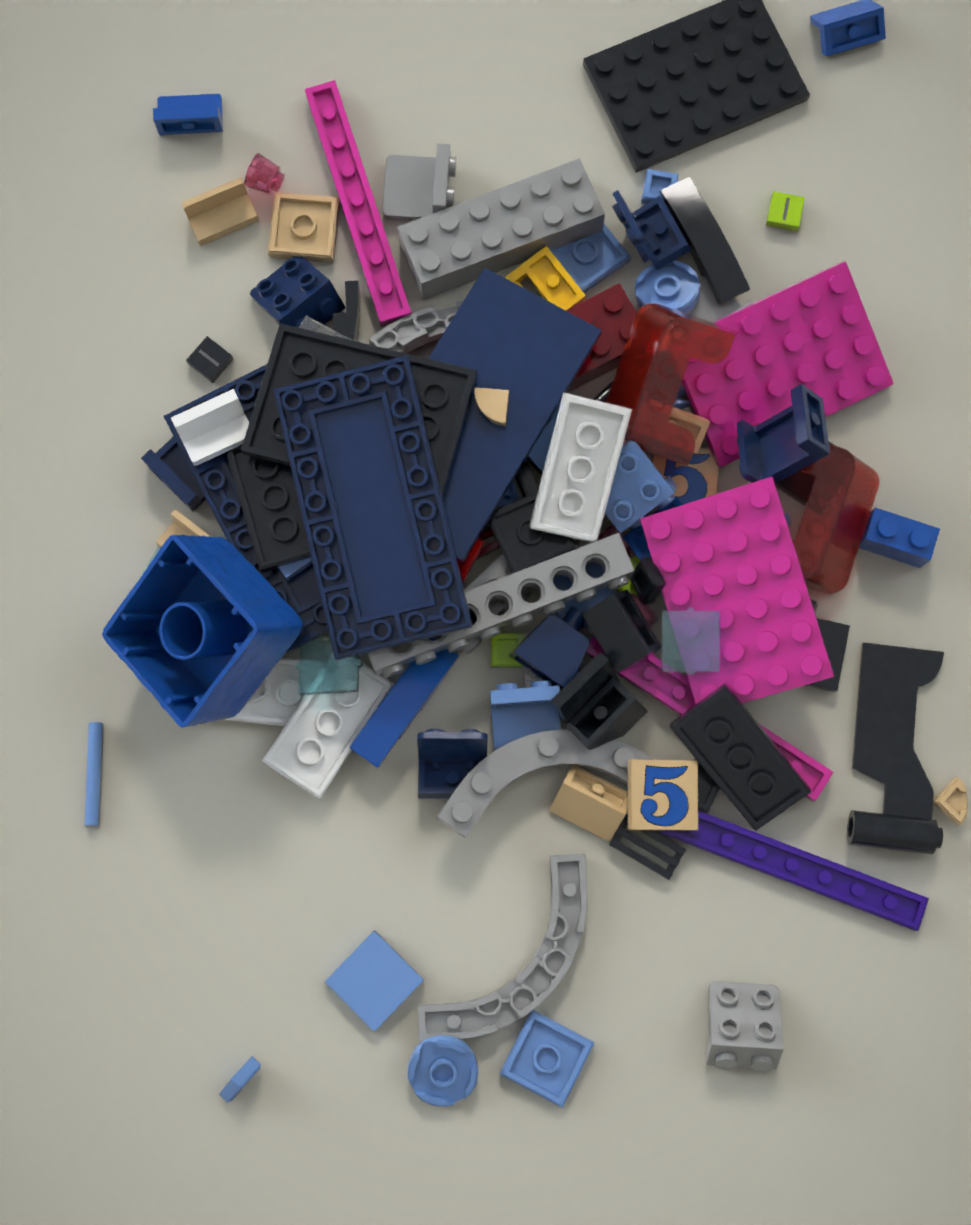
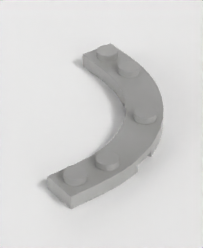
(415, 329)
(522, 757)
(539, 977)

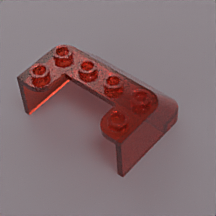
(653, 372)
(834, 519)

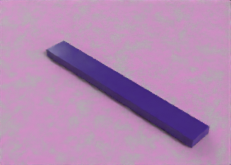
(804, 870)

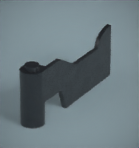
(886, 750)

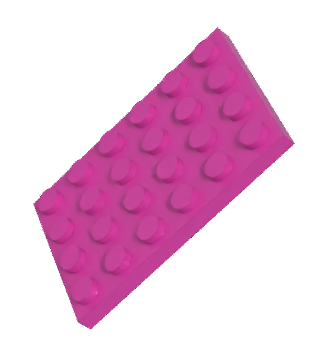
(794, 337)
(741, 560)

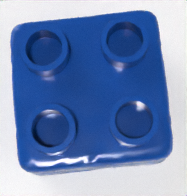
(202, 629)

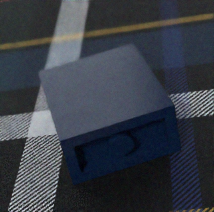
(785, 440)
(175, 473)

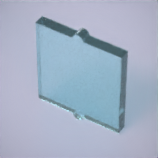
(691, 641)
(322, 673)

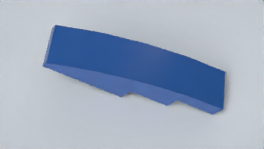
(401, 707)

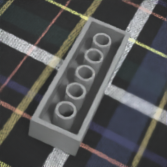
(501, 228)

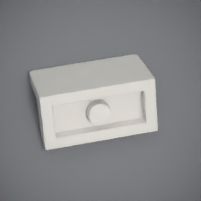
(212, 427)

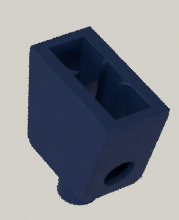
(554, 648)

